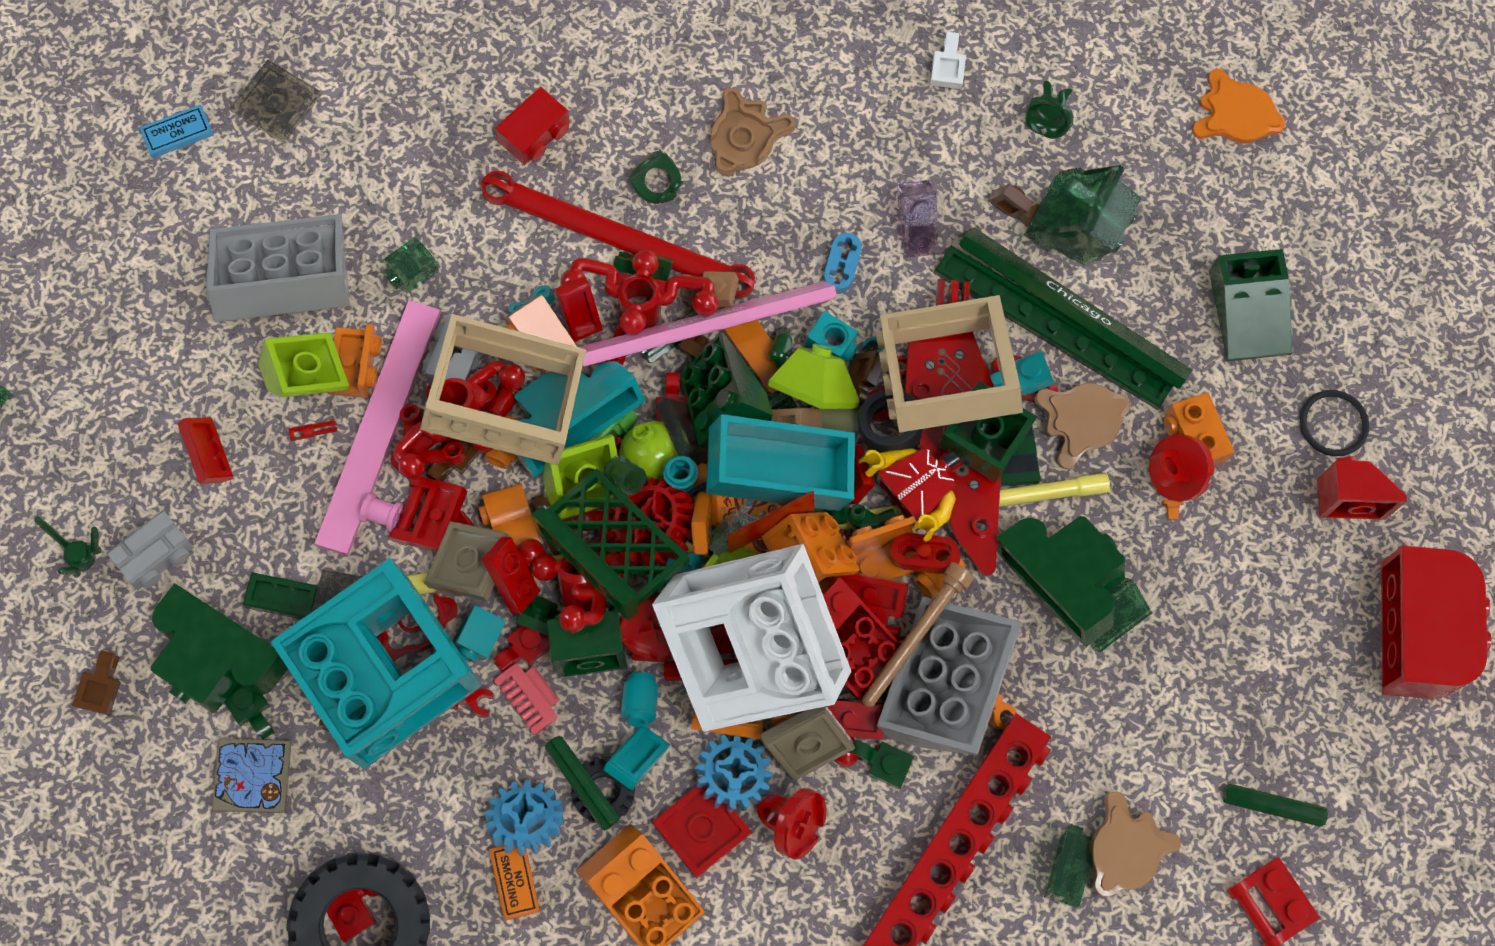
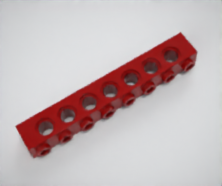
(1018, 736)

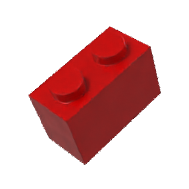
(533, 126)

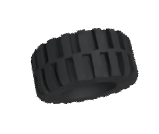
(354, 872)

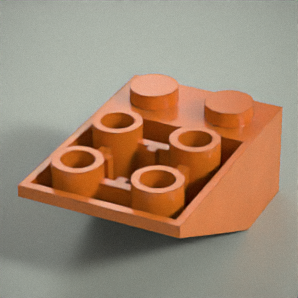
(640, 889)

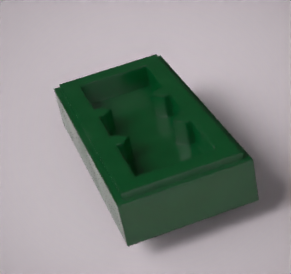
(279, 596)

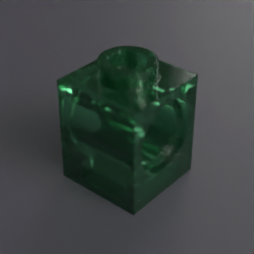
(410, 265)

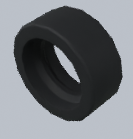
(872, 406)

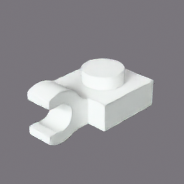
(948, 65)

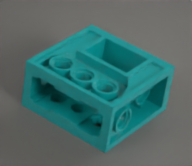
(352, 675)

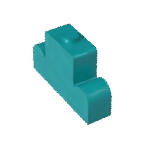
(597, 404)

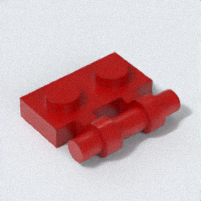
(881, 596)

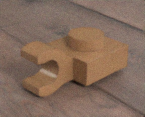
(724, 285)

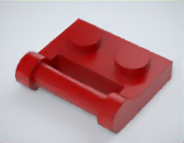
(439, 508)
(1282, 897)

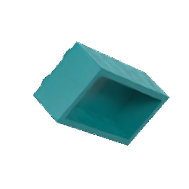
(780, 462)

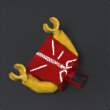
(917, 484)

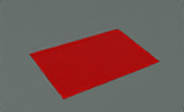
(759, 527)

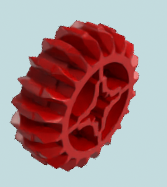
(655, 502)

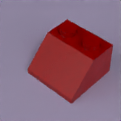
(1357, 491)

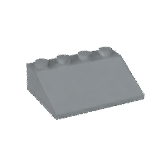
(277, 270)
(950, 681)

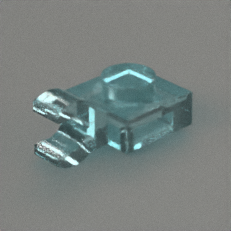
(733, 522)

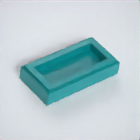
(636, 757)

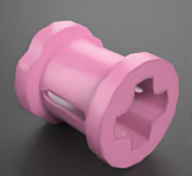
(380, 511)

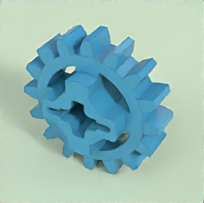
(718, 772)
(537, 825)

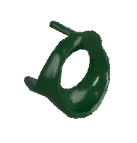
(1050, 113)
(656, 160)

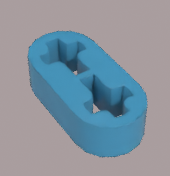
(849, 265)

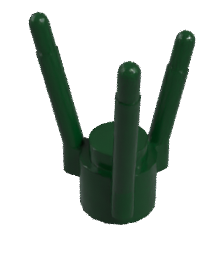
(76, 554)

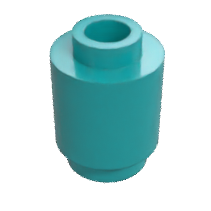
(639, 699)

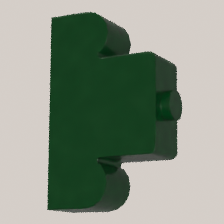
(1067, 572)
(210, 653)

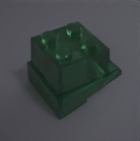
(1084, 214)

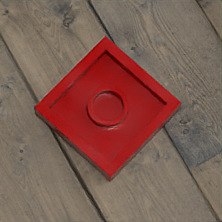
(700, 831)

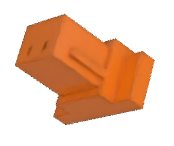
(1172, 509)

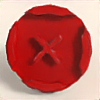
(1181, 467)
(644, 634)
(796, 820)

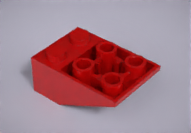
(861, 634)

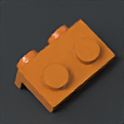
(357, 354)

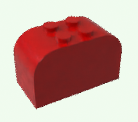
(1432, 622)

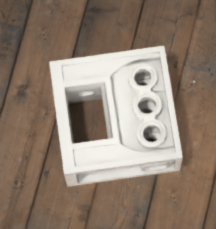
(776, 627)

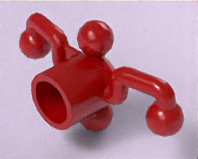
(637, 317)
(460, 393)
(581, 600)

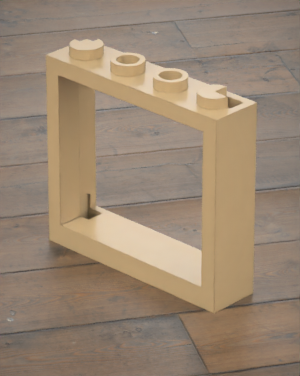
(939, 322)
(491, 429)

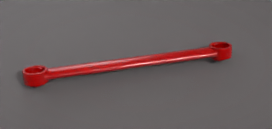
(608, 230)

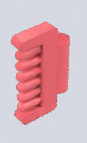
(537, 692)

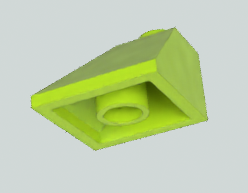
(302, 365)
(816, 379)

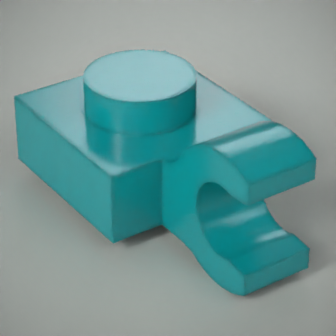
(1032, 374)

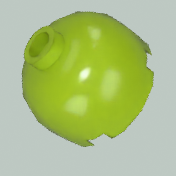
(649, 448)

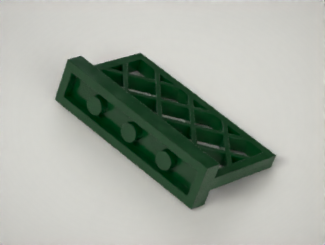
(589, 563)

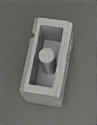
(151, 551)

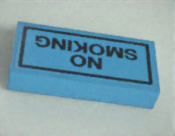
(176, 131)

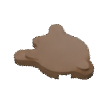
(743, 133)
(1083, 417)
(1127, 849)

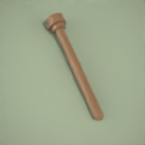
(955, 580)

